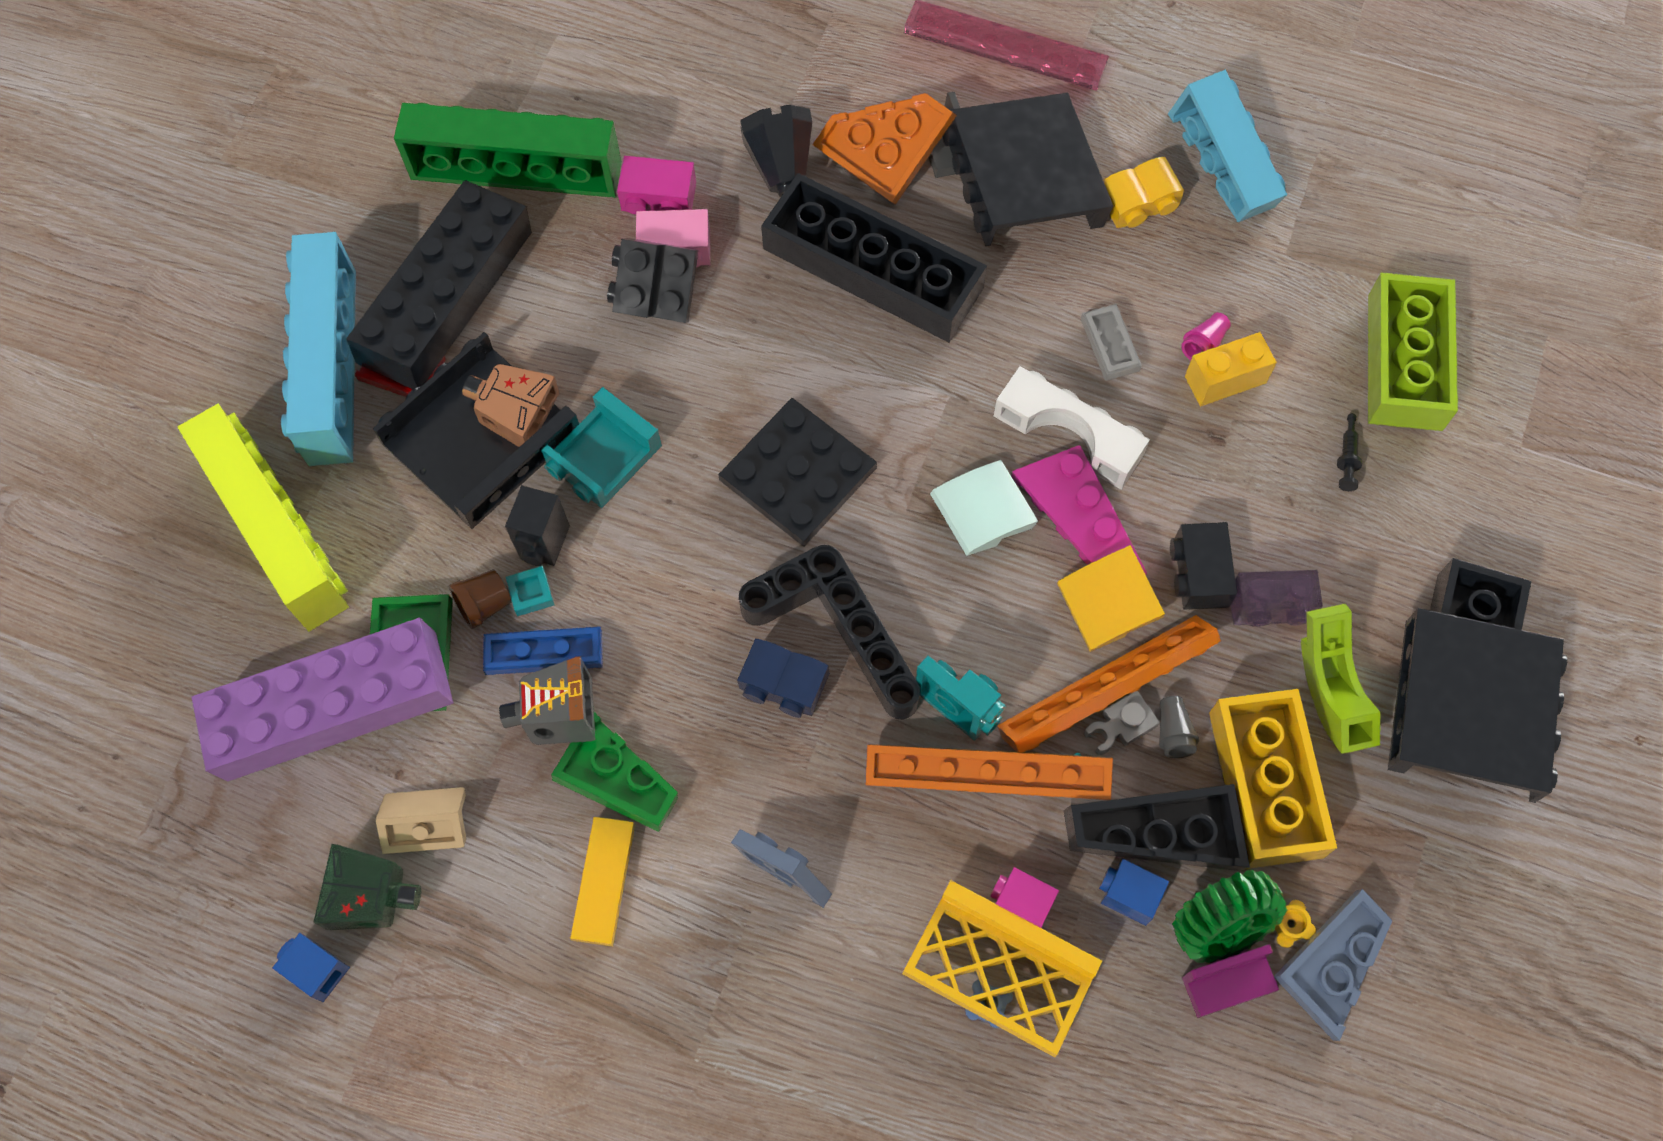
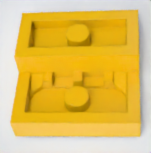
(1110, 598)

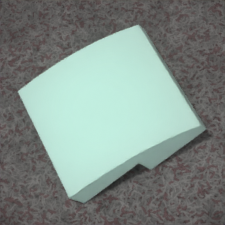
(983, 507)

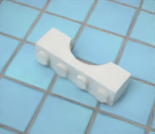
(1033, 402)

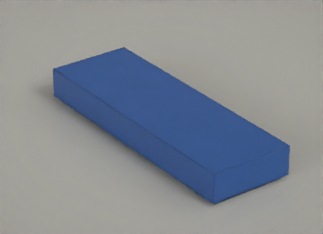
(540, 649)

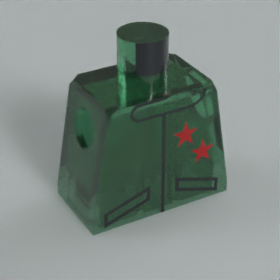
(362, 891)

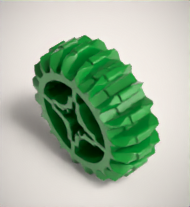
(1229, 916)

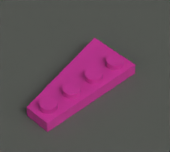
(1075, 503)

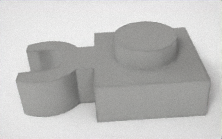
(1125, 720)

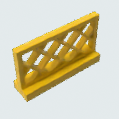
(1027, 942)

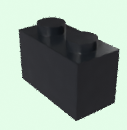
(537, 526)
(1204, 566)

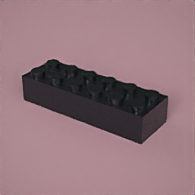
(873, 257)
(440, 285)

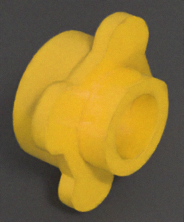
(1303, 927)

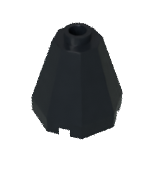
(778, 144)

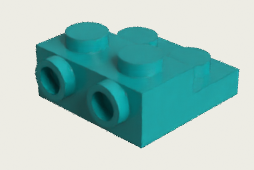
(967, 703)

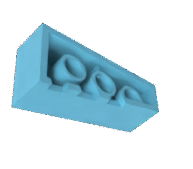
(1229, 145)

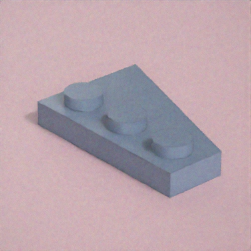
(1334, 961)

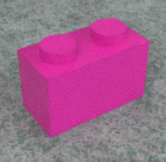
(656, 184)

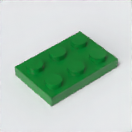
(432, 609)

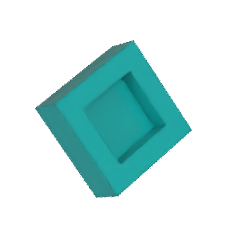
(529, 591)

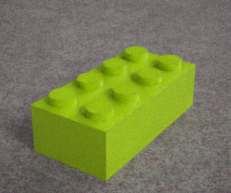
(1412, 352)

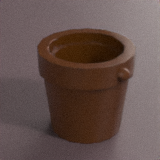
(480, 597)

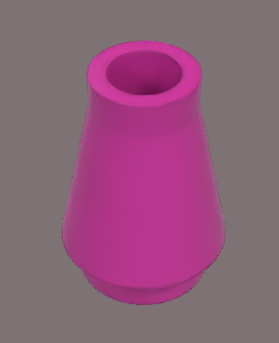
(1205, 335)

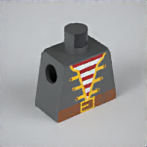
(554, 704)

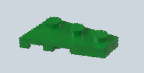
(616, 778)

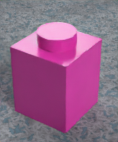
(1024, 896)

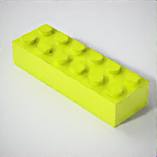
(265, 516)

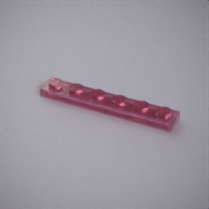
(1006, 44)

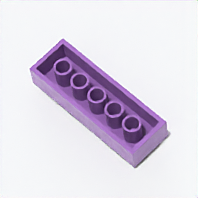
(321, 700)

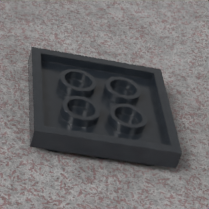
(797, 471)

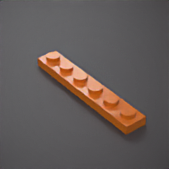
(1108, 684)
(989, 771)

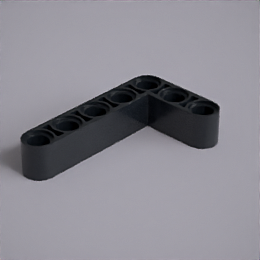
(845, 617)

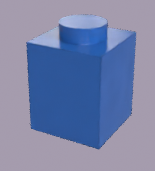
(1132, 891)
(310, 967)

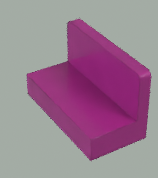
(1230, 981)

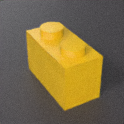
(1230, 369)

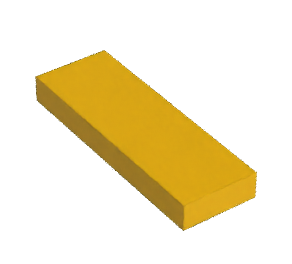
(602, 881)

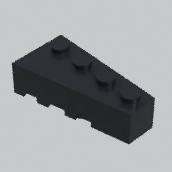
(1171, 827)

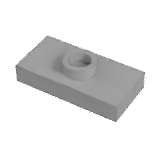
(1111, 342)

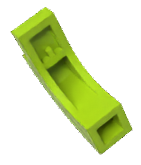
(1333, 682)

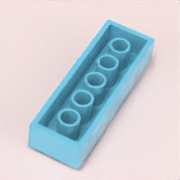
(318, 355)

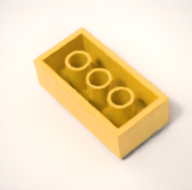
(1275, 775)

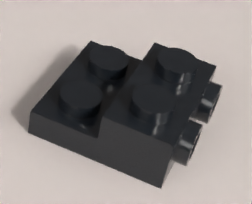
(653, 280)

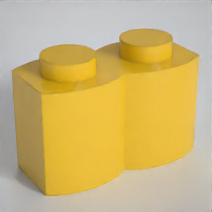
(1143, 192)

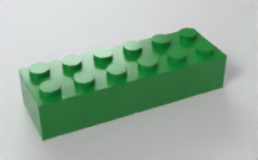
(509, 149)

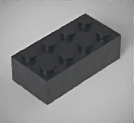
(1481, 594)

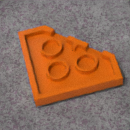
(886, 141)

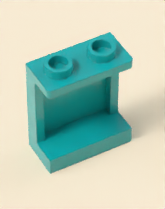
(603, 450)

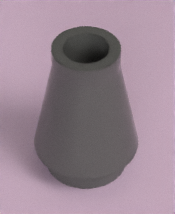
(1177, 731)

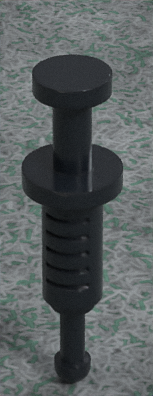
(1349, 461)

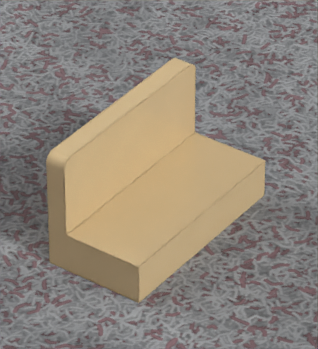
(421, 820)

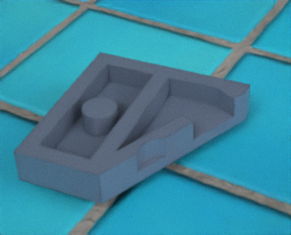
(785, 866)

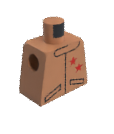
(512, 401)

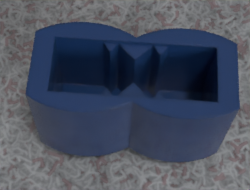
(783, 678)

